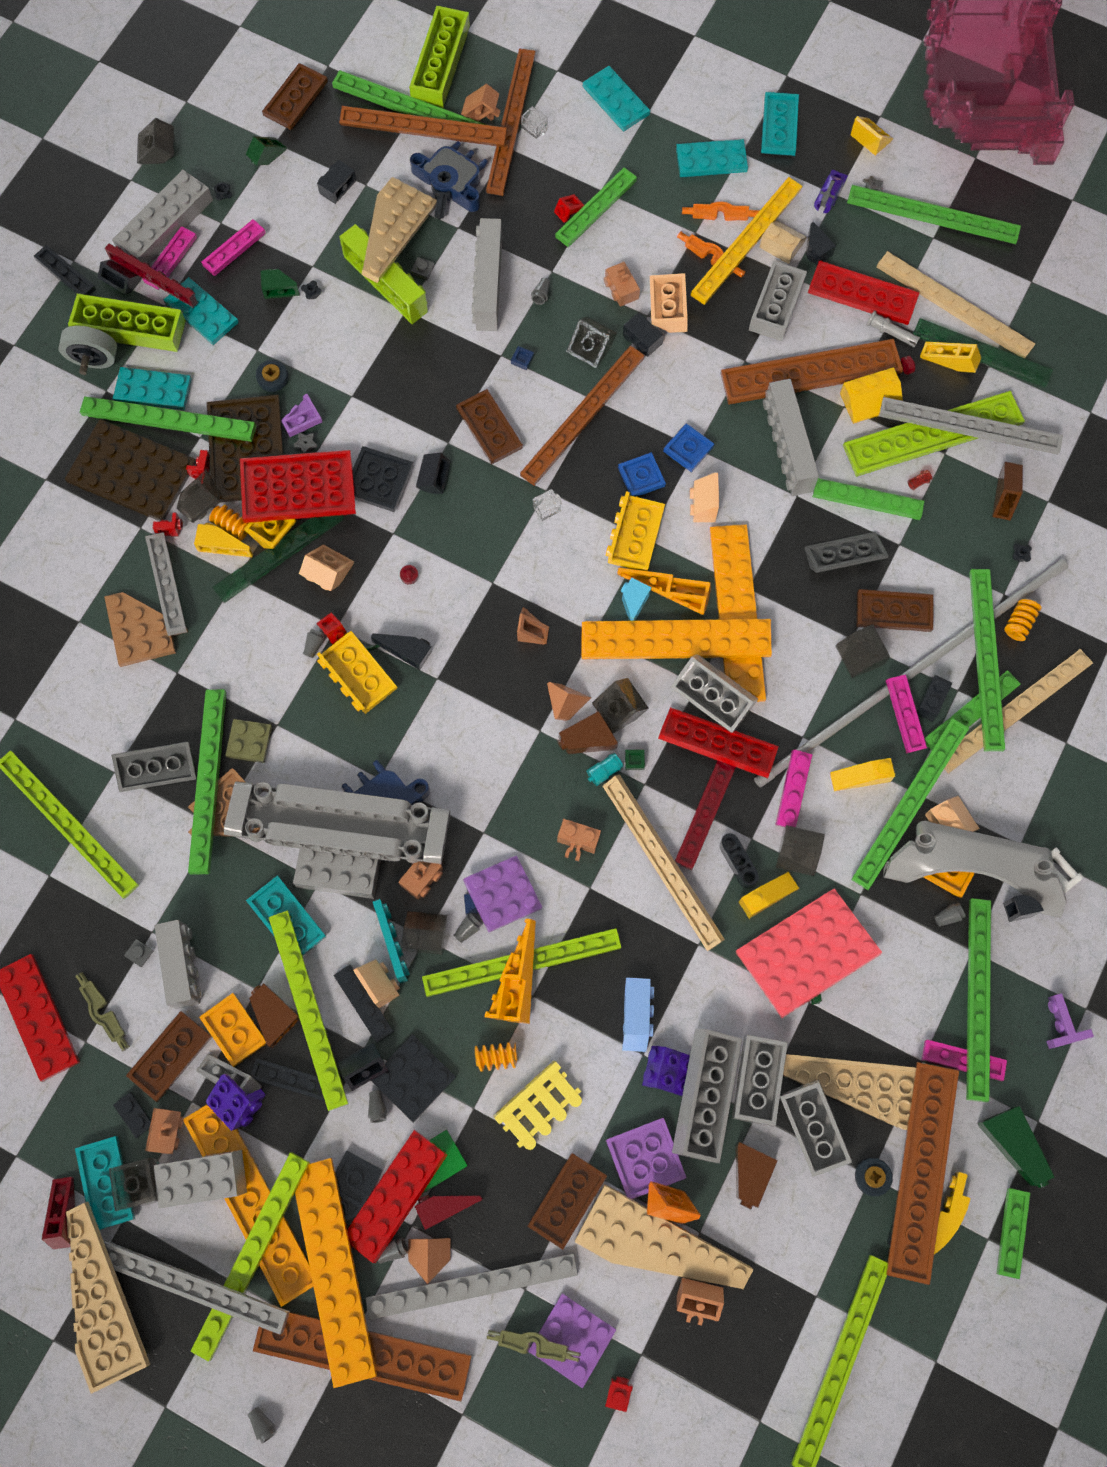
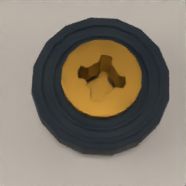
(278, 376)
(866, 1178)

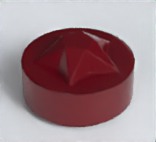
(908, 365)
(409, 574)

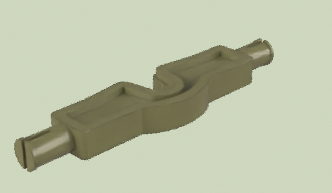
(96, 1003)
(544, 1347)

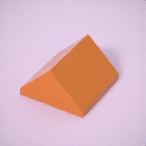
(670, 1204)

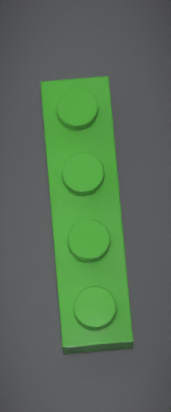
(1013, 1233)

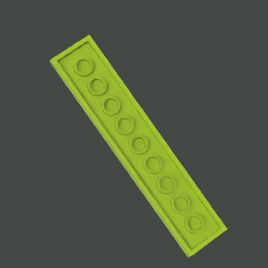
(914, 441)

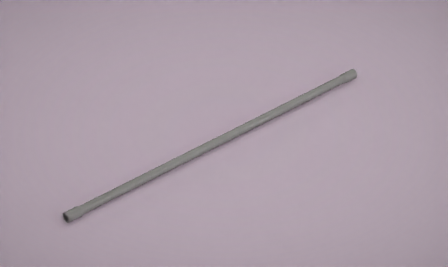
(1052, 572)

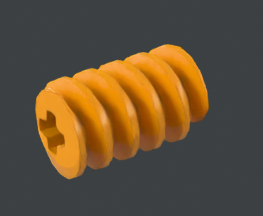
(228, 521)
(1022, 619)
(496, 1057)

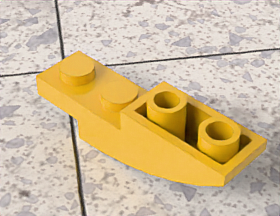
(956, 1208)

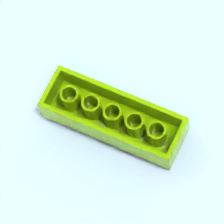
(440, 56)
(394, 285)
(130, 321)

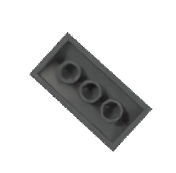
(845, 552)
(154, 766)

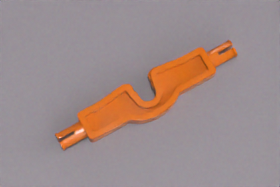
(710, 211)
(703, 248)

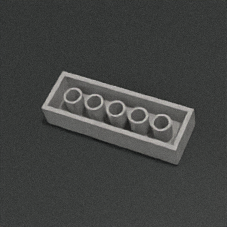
(163, 216)
(487, 274)
(790, 437)
(707, 1095)

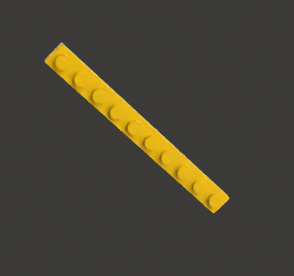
(746, 241)

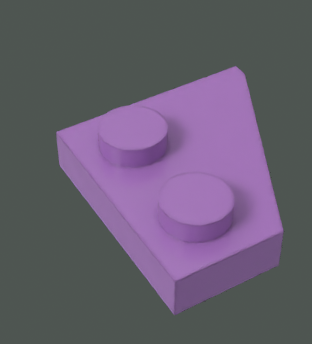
(301, 417)

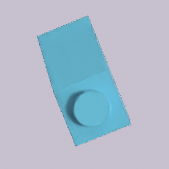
(634, 597)

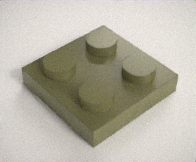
(248, 741)

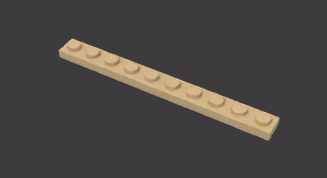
(955, 305)
(1023, 704)
(663, 863)

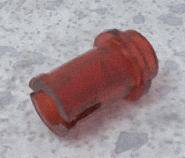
(922, 478)

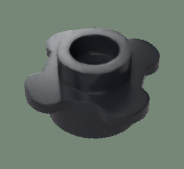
(222, 187)
(313, 294)
(1017, 556)

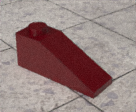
(60, 1201)
(439, 1208)

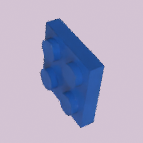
(688, 447)
(641, 475)

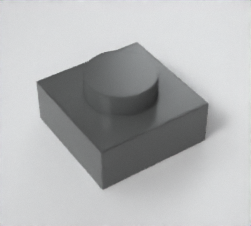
(422, 268)
(138, 953)

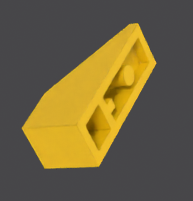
(952, 355)
(215, 540)
(863, 775)
(768, 894)

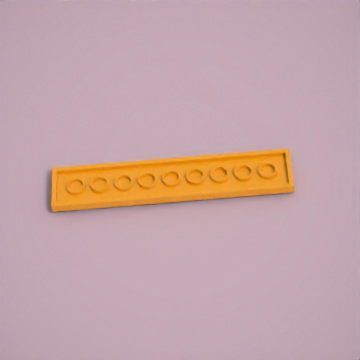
(736, 598)
(676, 639)
(284, 1259)
(334, 1276)

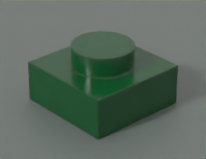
(634, 760)

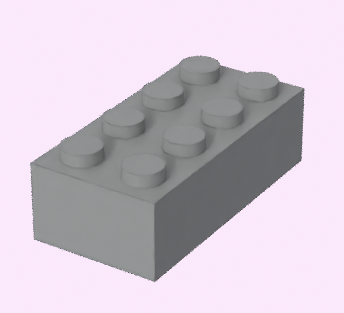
(777, 301)
(714, 693)
(337, 873)
(177, 964)
(759, 1080)
(815, 1128)
(200, 1179)

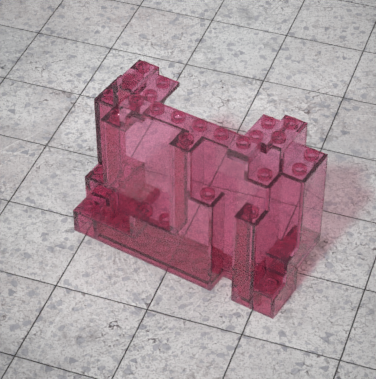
(997, 75)

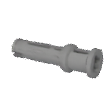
(885, 325)

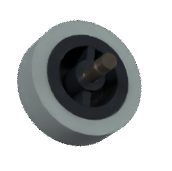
(87, 347)

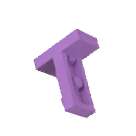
(1064, 1024)

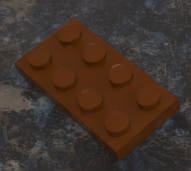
(295, 96)
(489, 426)
(895, 610)
(169, 1056)
(567, 1201)

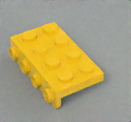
(635, 532)
(357, 672)

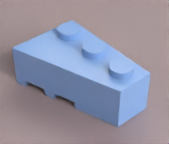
(637, 1014)

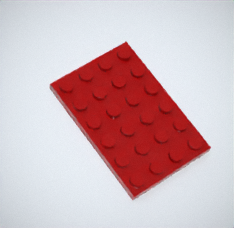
(297, 486)

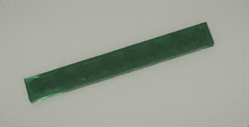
(990, 355)
(272, 558)

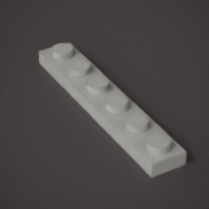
(165, 584)

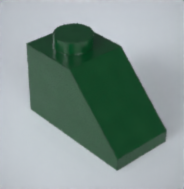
(264, 150)
(277, 284)

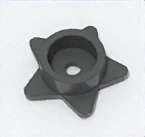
(873, 184)
(308, 446)

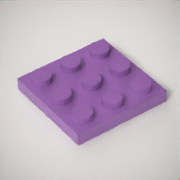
(502, 894)
(645, 1157)
(582, 1332)

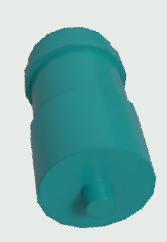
(603, 770)

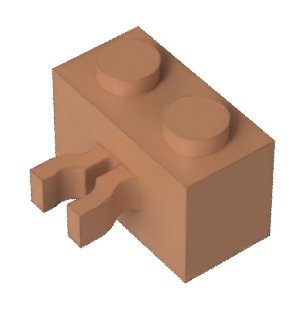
(481, 104)
(622, 284)
(578, 836)
(420, 877)
(163, 1131)
(700, 1300)

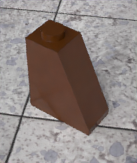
(1008, 490)
(587, 736)
(272, 1014)
(752, 1174)

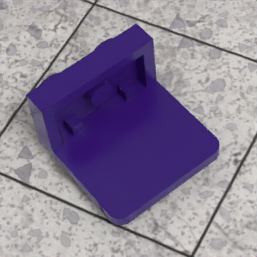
(666, 1070)
(233, 1104)

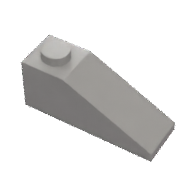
(213, 1069)

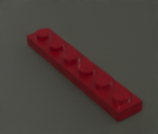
(155, 277)
(704, 815)

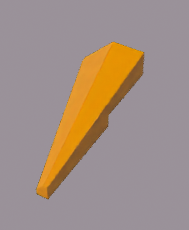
(683, 591)
(514, 995)

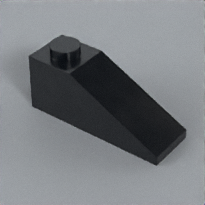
(407, 648)

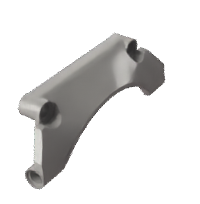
(953, 850)

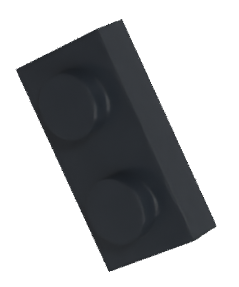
(133, 1114)

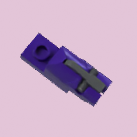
(830, 191)

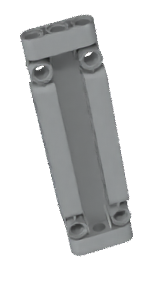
(337, 822)

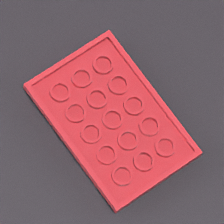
(808, 953)

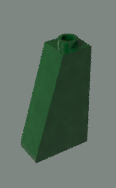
(1018, 1144)

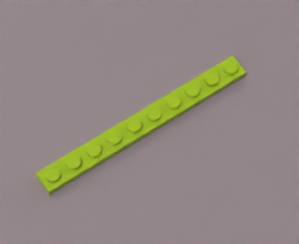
(68, 825)
(543, 957)
(308, 1011)
(252, 1251)
(841, 1364)

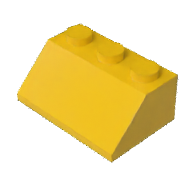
(865, 394)

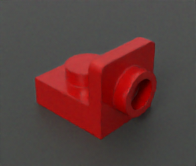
(567, 206)
(202, 464)
(169, 528)
(332, 628)
(619, 1394)

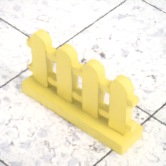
(527, 1108)

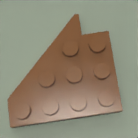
(137, 630)

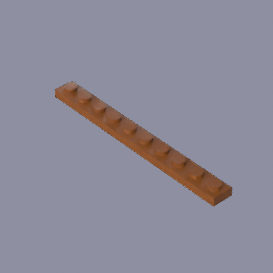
(511, 121)
(423, 126)
(582, 415)

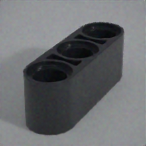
(739, 870)

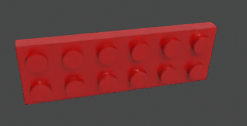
(863, 292)
(718, 742)
(37, 1018)
(395, 1196)

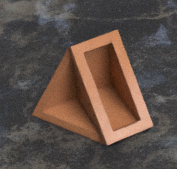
(531, 629)
(565, 701)
(429, 1255)

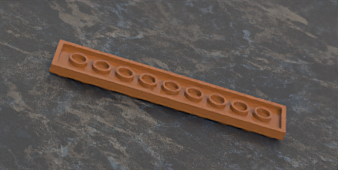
(810, 370)
(922, 1173)
(396, 1359)

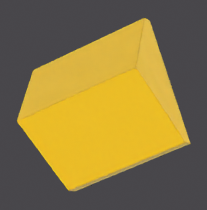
(870, 135)
(269, 532)

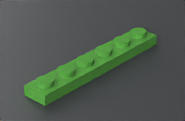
(596, 207)
(868, 499)
(971, 711)

